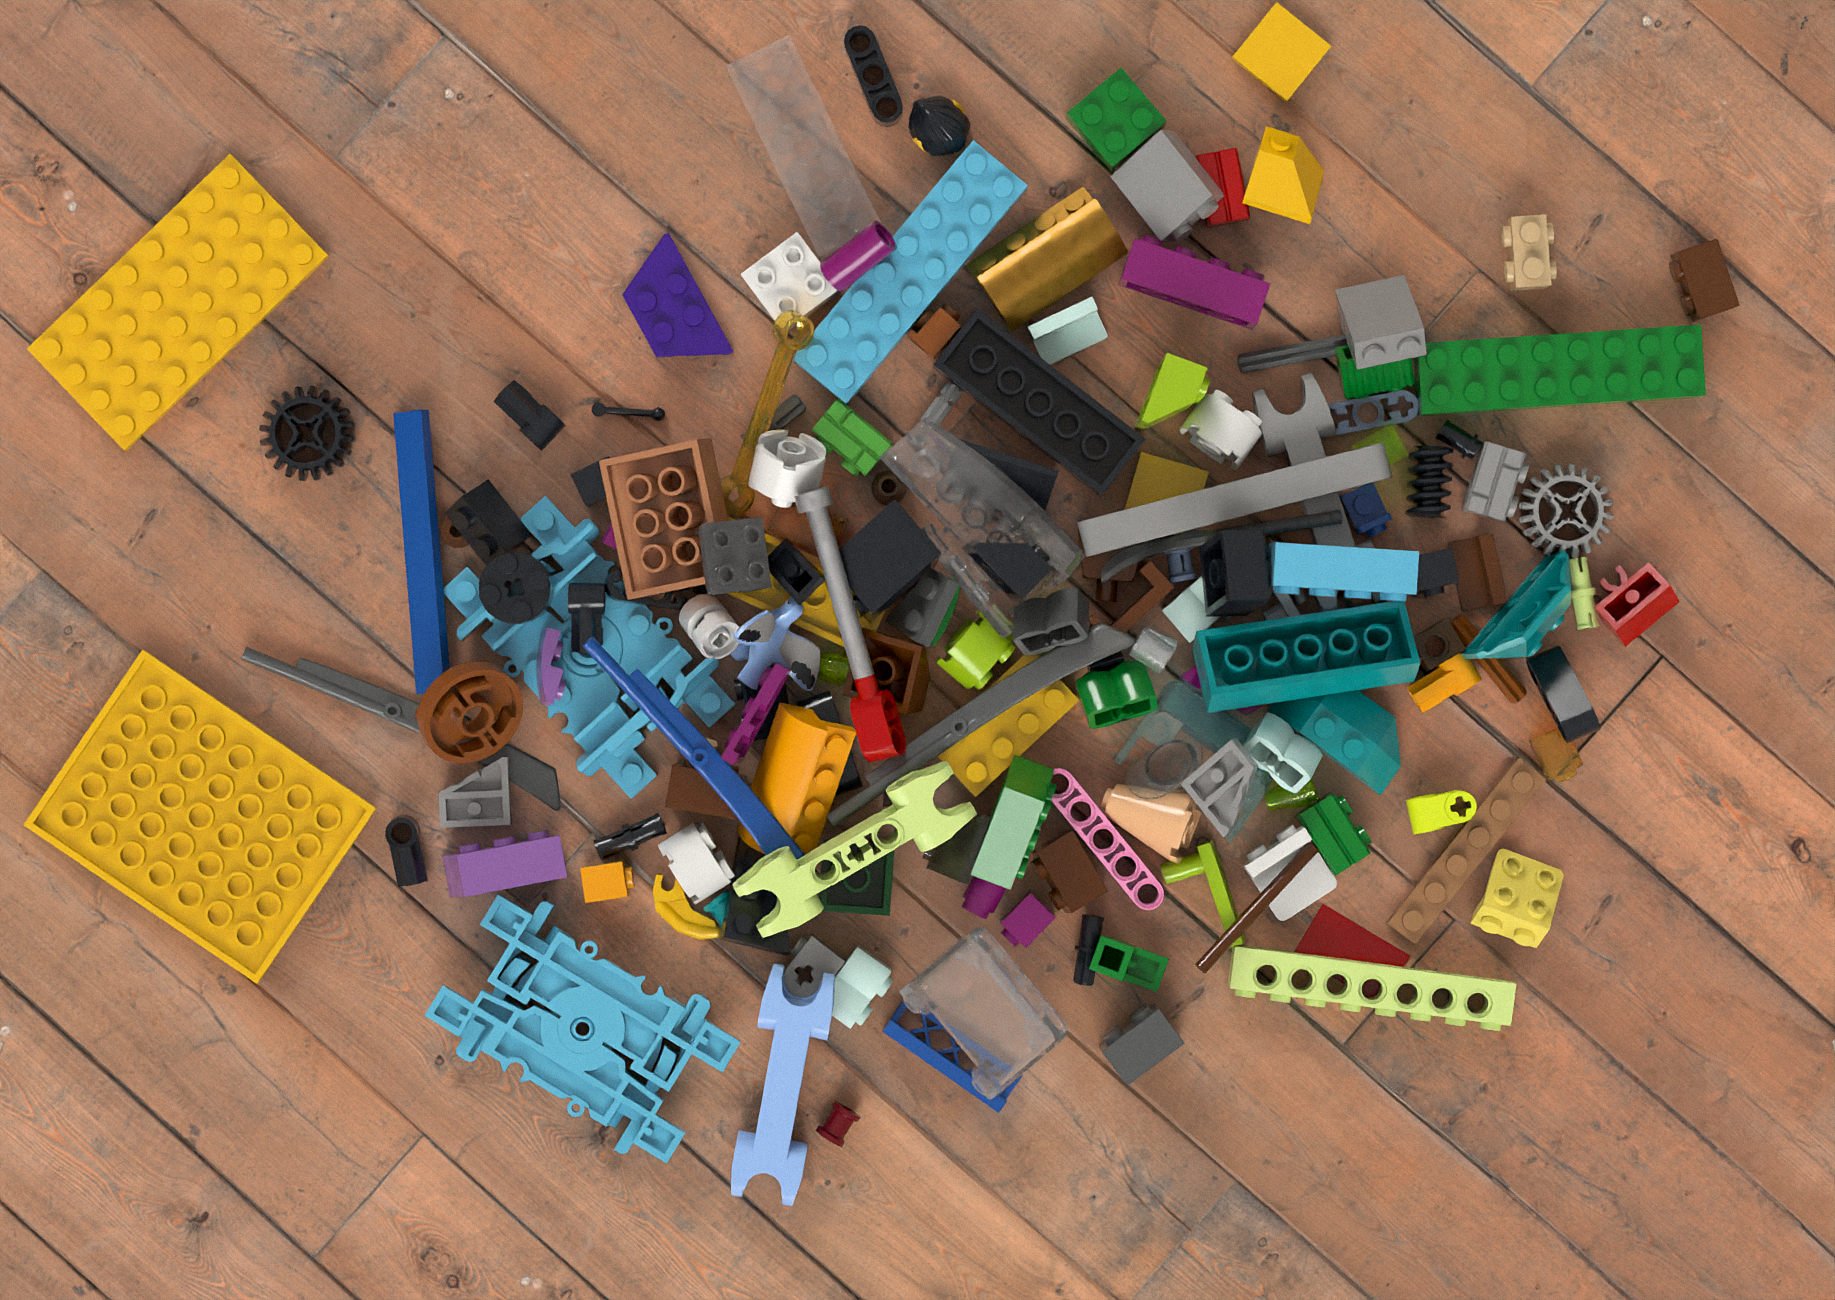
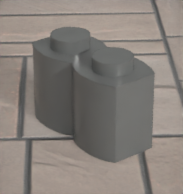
(1051, 621)

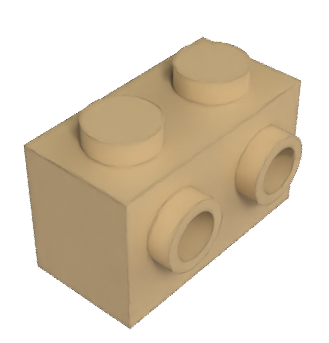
(1528, 252)

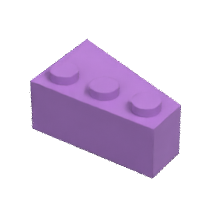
(504, 865)

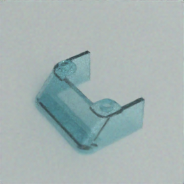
(1184, 709)

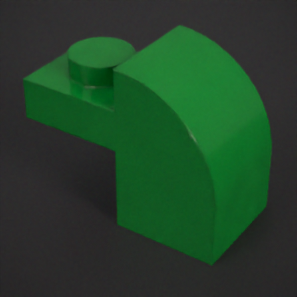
(1128, 963)

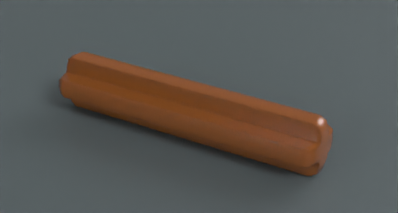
(1492, 666)

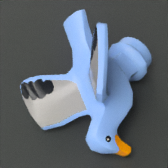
(768, 640)

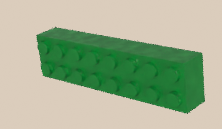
(1560, 370)

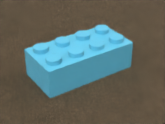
(1343, 568)

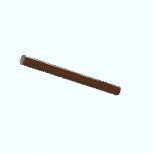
(1256, 907)

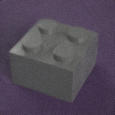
(1140, 1043)

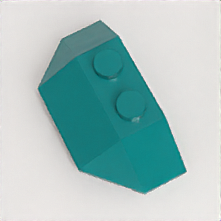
(1528, 614)
(1349, 732)

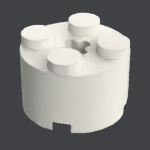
(1222, 429)
(786, 466)
(696, 863)

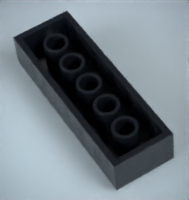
(1038, 402)

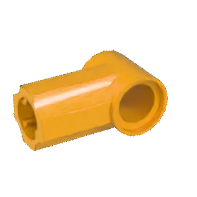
(1448, 679)

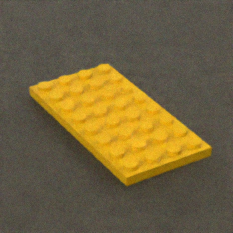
(178, 302)

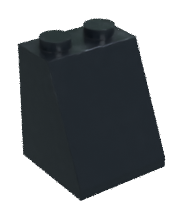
(886, 560)

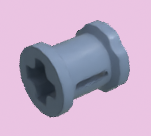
(1180, 565)

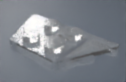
(973, 580)

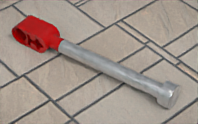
(873, 710)

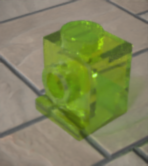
(1393, 444)

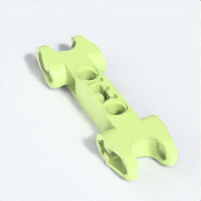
(798, 883)

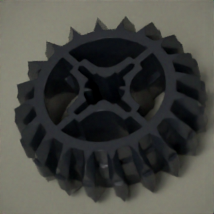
(284, 412)

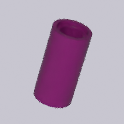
(858, 256)

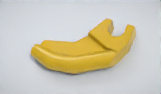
(677, 912)

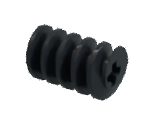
(1429, 481)

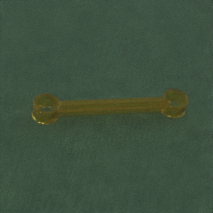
(766, 406)

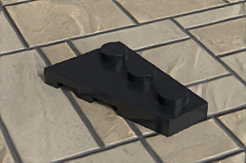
(747, 910)

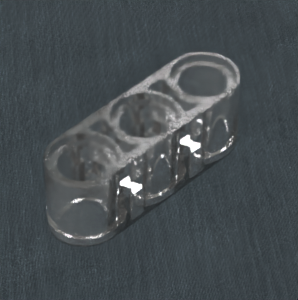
(1154, 647)

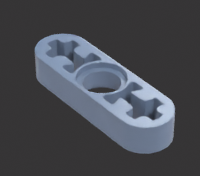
(1392, 399)

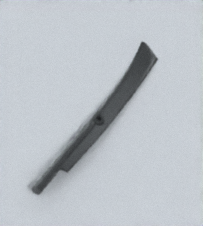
(1033, 677)
(524, 769)

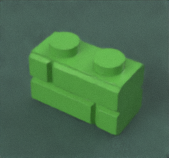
(851, 438)

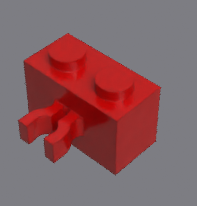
(1635, 603)

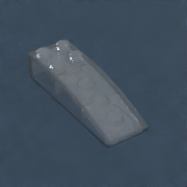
(978, 499)

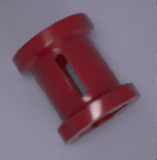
(838, 1123)

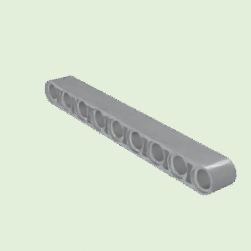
(1234, 499)

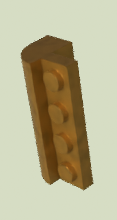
(1048, 258)

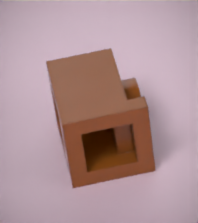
(935, 330)

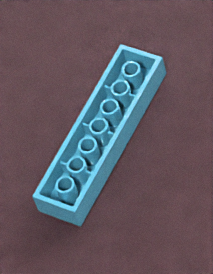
(905, 284)

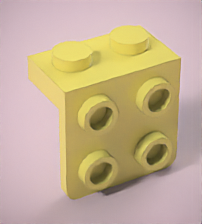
(1519, 898)

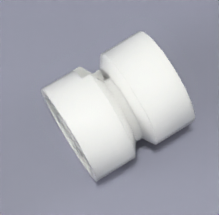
(709, 626)

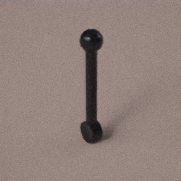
(599, 410)

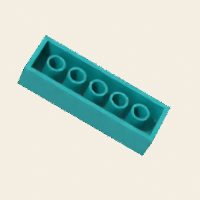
(1305, 656)

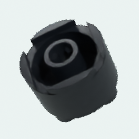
(520, 608)

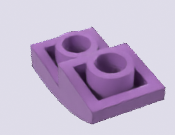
(549, 677)

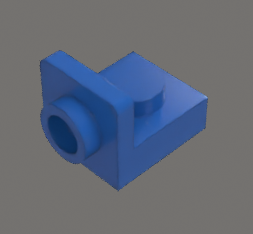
(1366, 510)

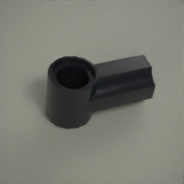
(536, 420)
(586, 608)
(407, 854)

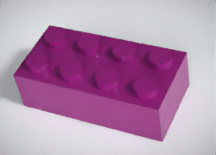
(1194, 283)

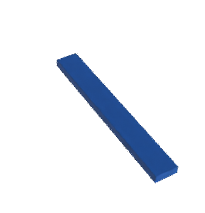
(421, 546)

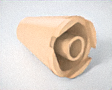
(1159, 823)

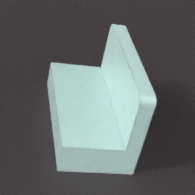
(1068, 331)

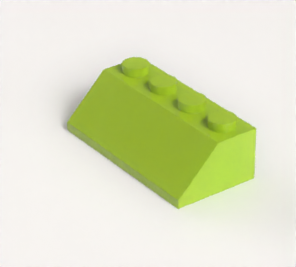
(1173, 390)

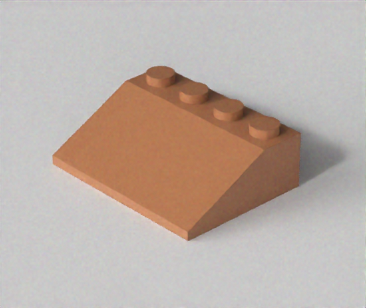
(656, 513)

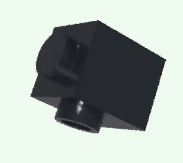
(1436, 571)

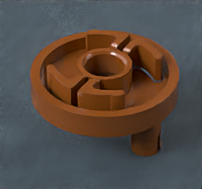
(456, 693)

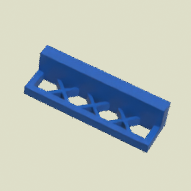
(937, 1059)

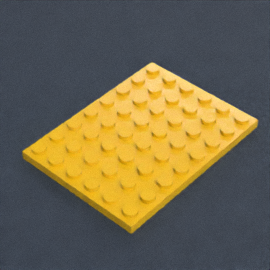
(200, 816)

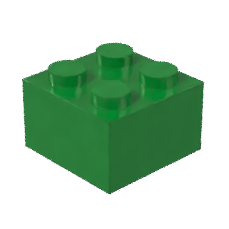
(1115, 119)

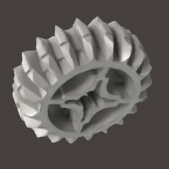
(1578, 521)

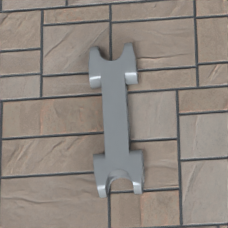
(1300, 439)

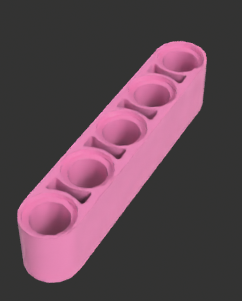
(1110, 854)

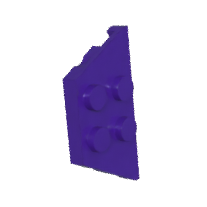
(672, 307)

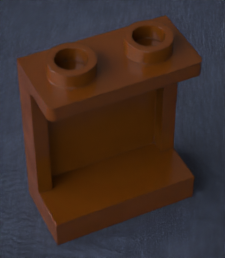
(1158, 589)

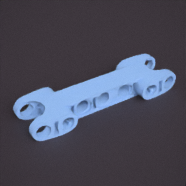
(793, 1024)

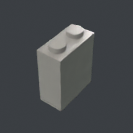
(1168, 186)
(1380, 322)

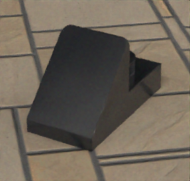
(794, 571)

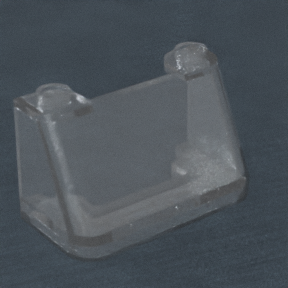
(987, 1009)

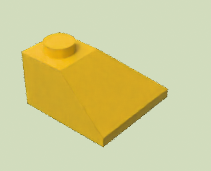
(1284, 177)

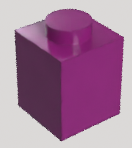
(1026, 921)

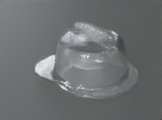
(1165, 768)

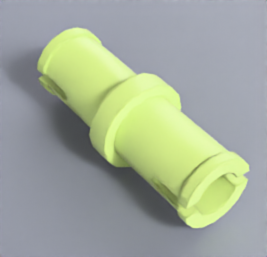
(1582, 594)

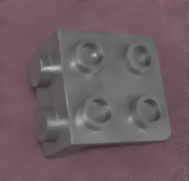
(734, 556)

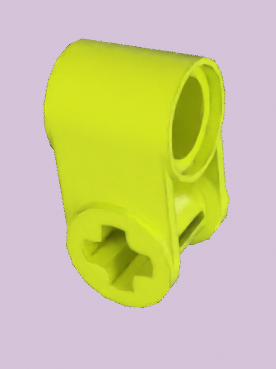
(1433, 810)

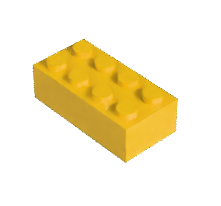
(990, 749)

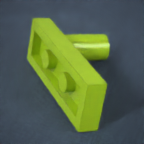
(1207, 862)

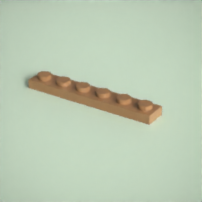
(1466, 850)

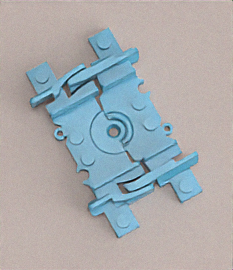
(628, 636)
(587, 992)

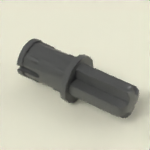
(786, 413)

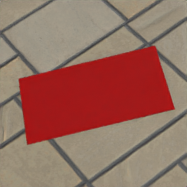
(1339, 937)

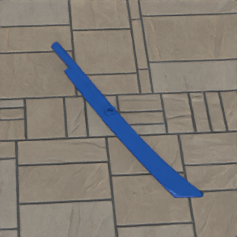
(700, 753)

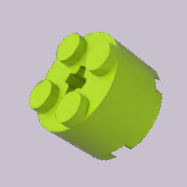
(974, 652)

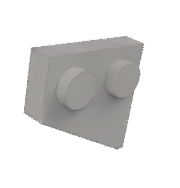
(1222, 785)
(478, 799)

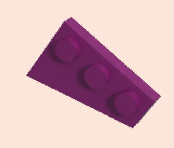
(755, 713)

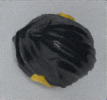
(939, 125)

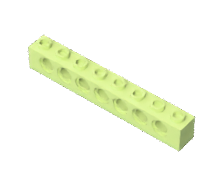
(1497, 993)

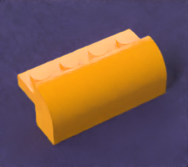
(800, 773)

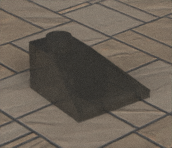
(957, 855)

